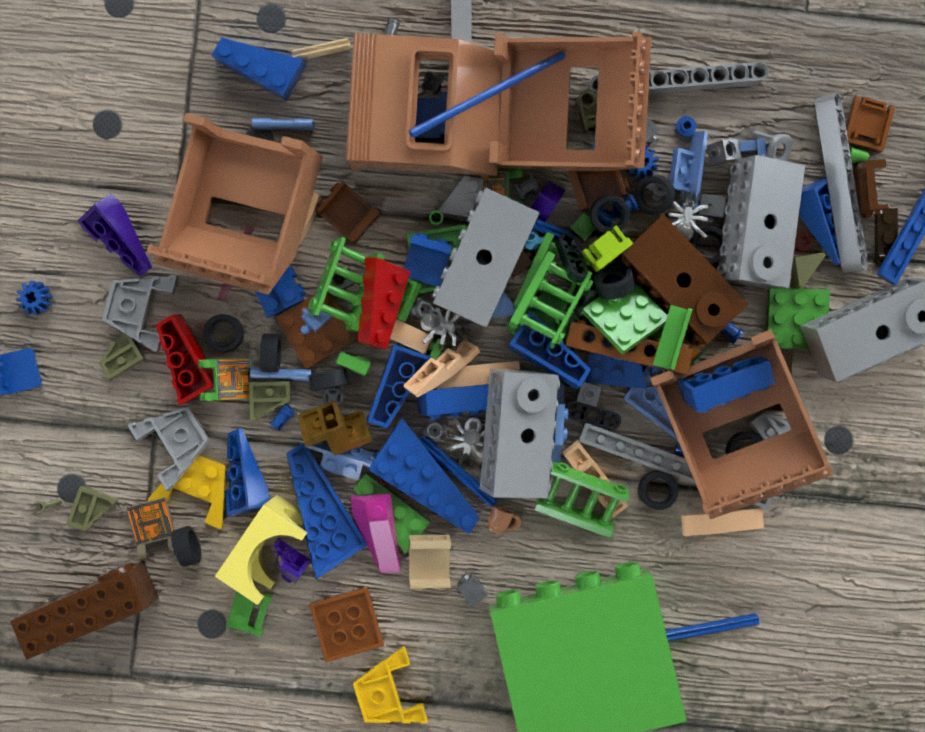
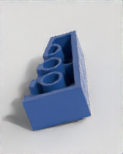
(263, 67)
(558, 361)
(726, 384)
(390, 393)
(453, 401)

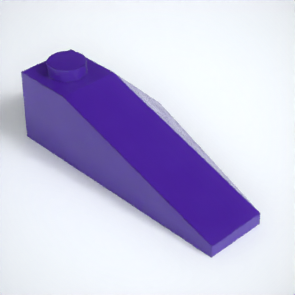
(111, 225)
(289, 561)

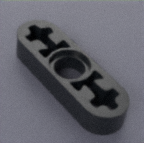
(576, 275)
(605, 424)

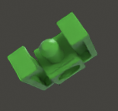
(356, 364)

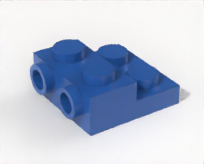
(283, 295)

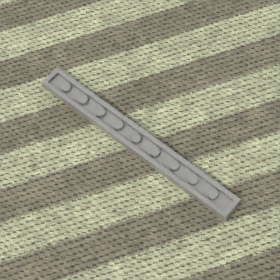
(641, 453)

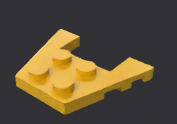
(205, 481)
(379, 695)

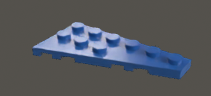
(612, 370)
(329, 528)

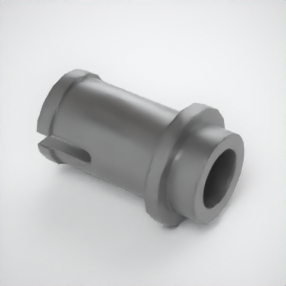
(391, 27)

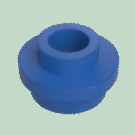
(681, 130)

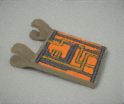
(150, 523)

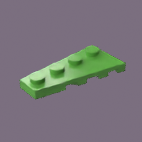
(406, 518)

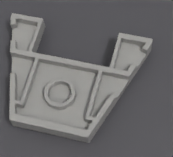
(129, 305)
(180, 435)

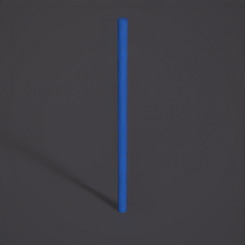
(486, 94)

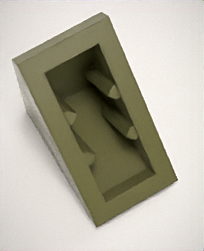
(804, 267)

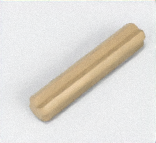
(322, 49)

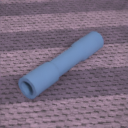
(282, 124)
(292, 374)

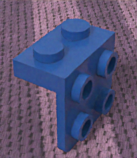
(427, 109)
(427, 259)
(19, 371)

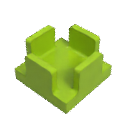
(606, 248)

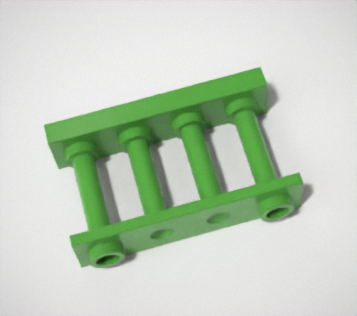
(547, 245)
(530, 300)
(316, 303)
(582, 517)

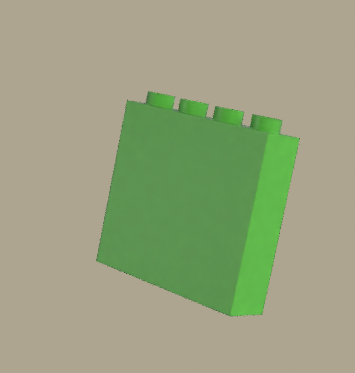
(588, 655)

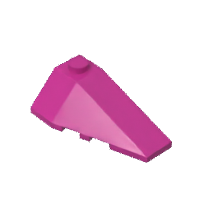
(377, 525)

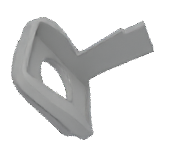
(774, 142)

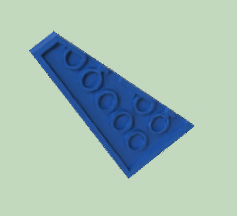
(413, 470)

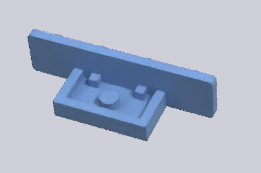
(688, 166)
(560, 433)
(345, 464)

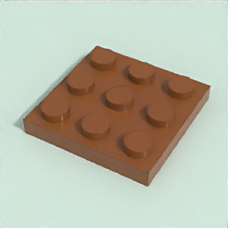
(319, 345)
(346, 624)

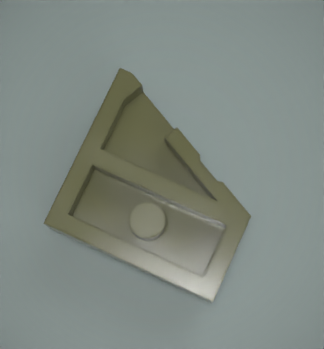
(89, 508)

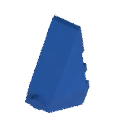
(818, 216)
(246, 484)

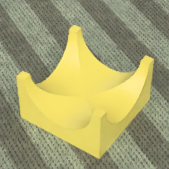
(246, 560)

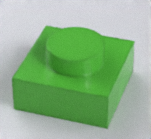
(582, 227)
(434, 349)

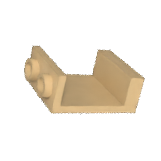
(429, 562)

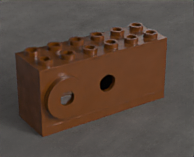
(665, 255)
(86, 609)

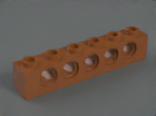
(576, 341)

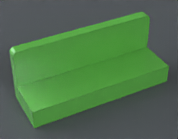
(672, 337)

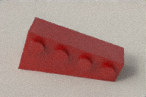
(381, 301)
(183, 359)

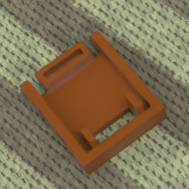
(870, 122)

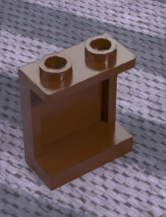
(595, 184)
(866, 187)
(347, 212)

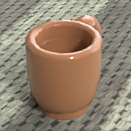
(500, 519)

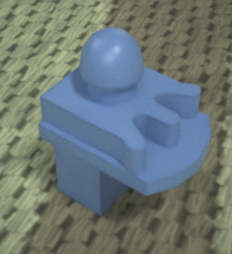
(754, 146)
(313, 323)

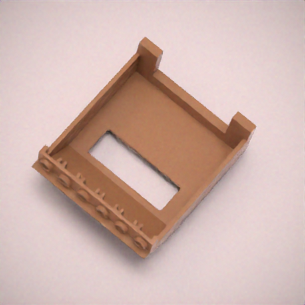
(386, 105)
(538, 108)
(246, 173)
(761, 468)

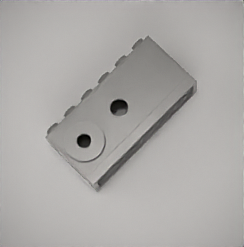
(761, 222)
(502, 229)
(868, 331)
(519, 433)

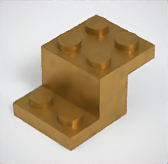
(338, 430)

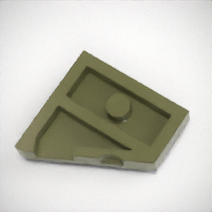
(121, 356)
(267, 397)

